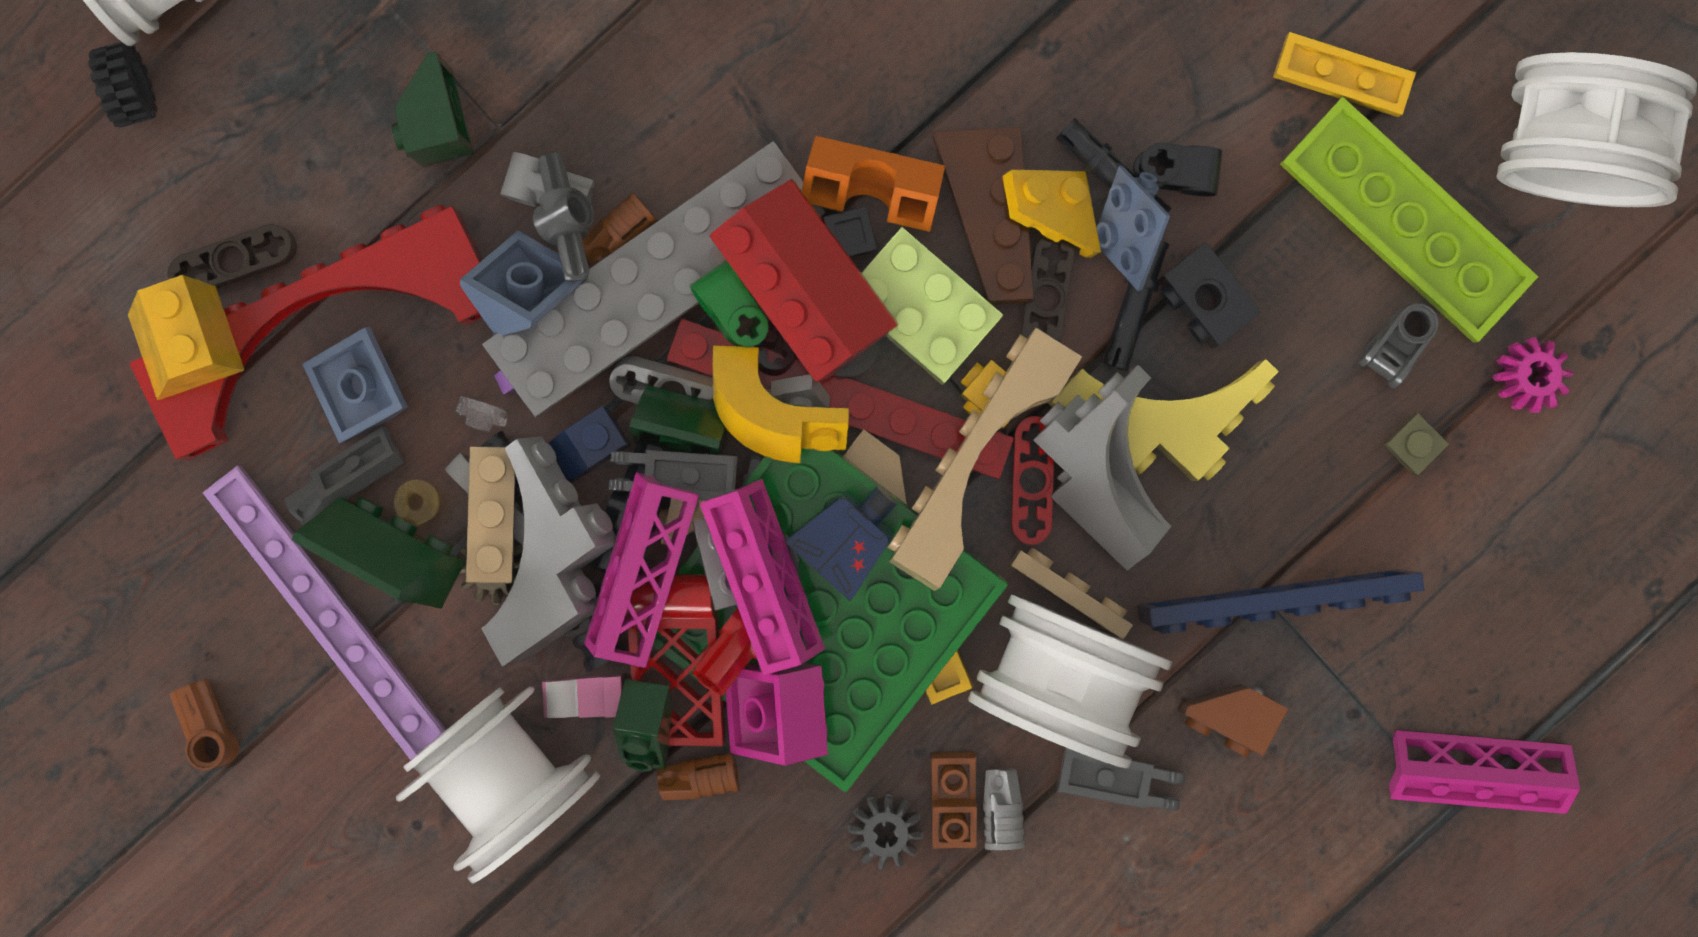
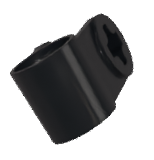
(1187, 170)

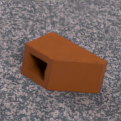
(1237, 713)

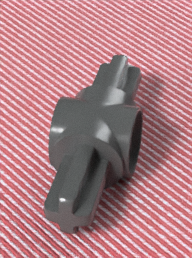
(563, 216)

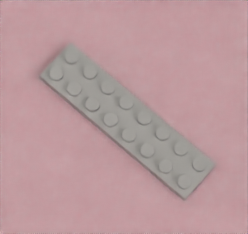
(632, 290)

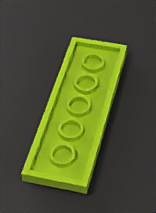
(1408, 220)

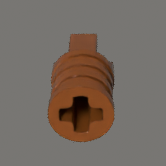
(617, 228)
(699, 778)

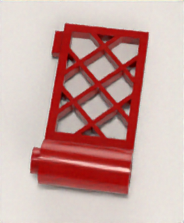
(686, 607)

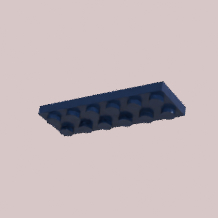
(1295, 598)

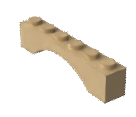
(935, 536)

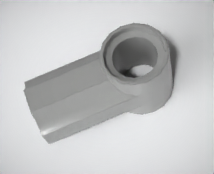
(525, 184)

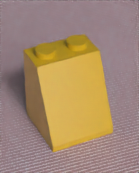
(183, 335)

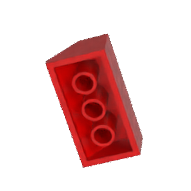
(803, 280)

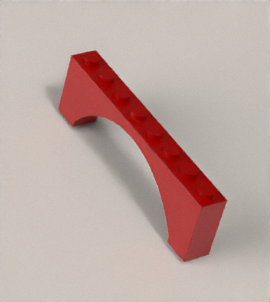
(411, 260)

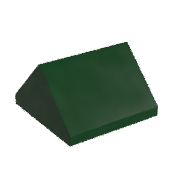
(678, 422)

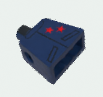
(846, 539)

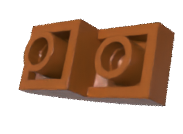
(953, 800)

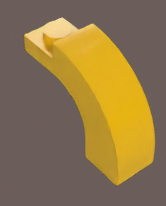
(765, 422)

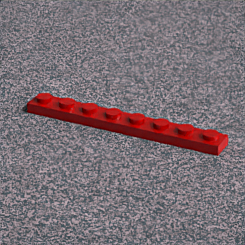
(869, 407)

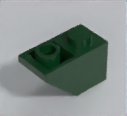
(643, 725)

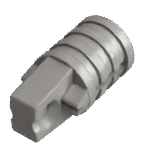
(1003, 810)

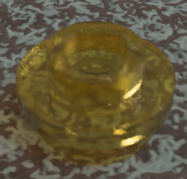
(430, 501)

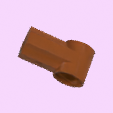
(200, 720)

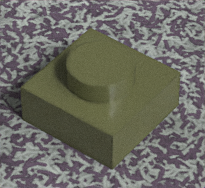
(1415, 444)

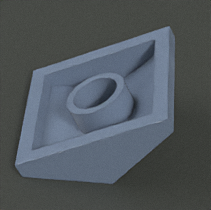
(355, 385)

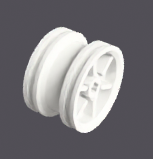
(1069, 682)

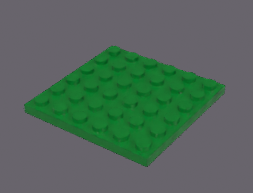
(880, 643)

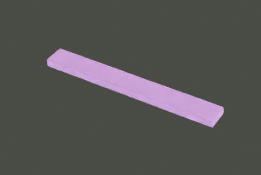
(325, 611)

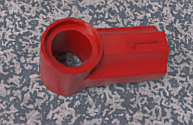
(726, 657)

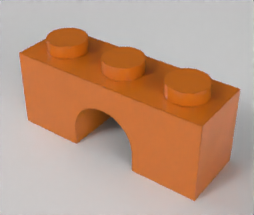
(847, 170)

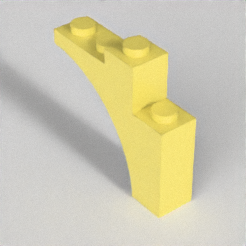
(1183, 428)

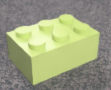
(935, 308)

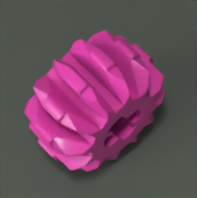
(1547, 382)

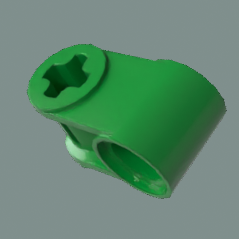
(727, 299)

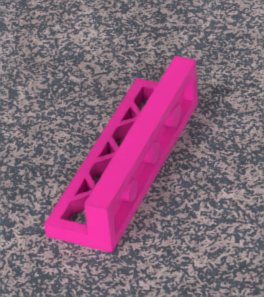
(624, 568)
(760, 578)
(1489, 786)

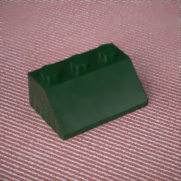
(383, 551)

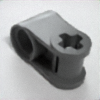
(1393, 350)

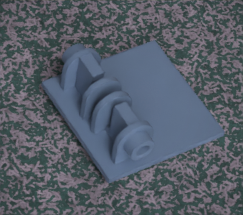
(1132, 225)

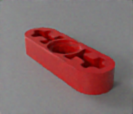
(1021, 513)

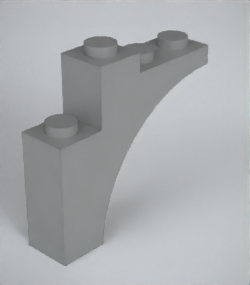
(1098, 472)
(558, 542)

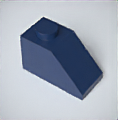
(588, 443)

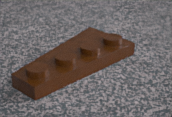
(997, 243)

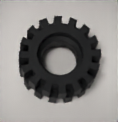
(122, 84)

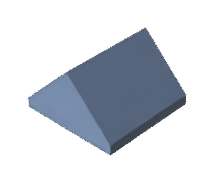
(517, 284)

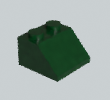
(432, 116)

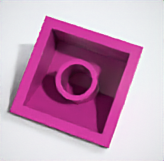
(777, 714)

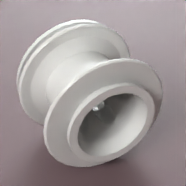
(497, 782)

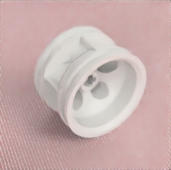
(1598, 129)

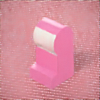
(582, 696)

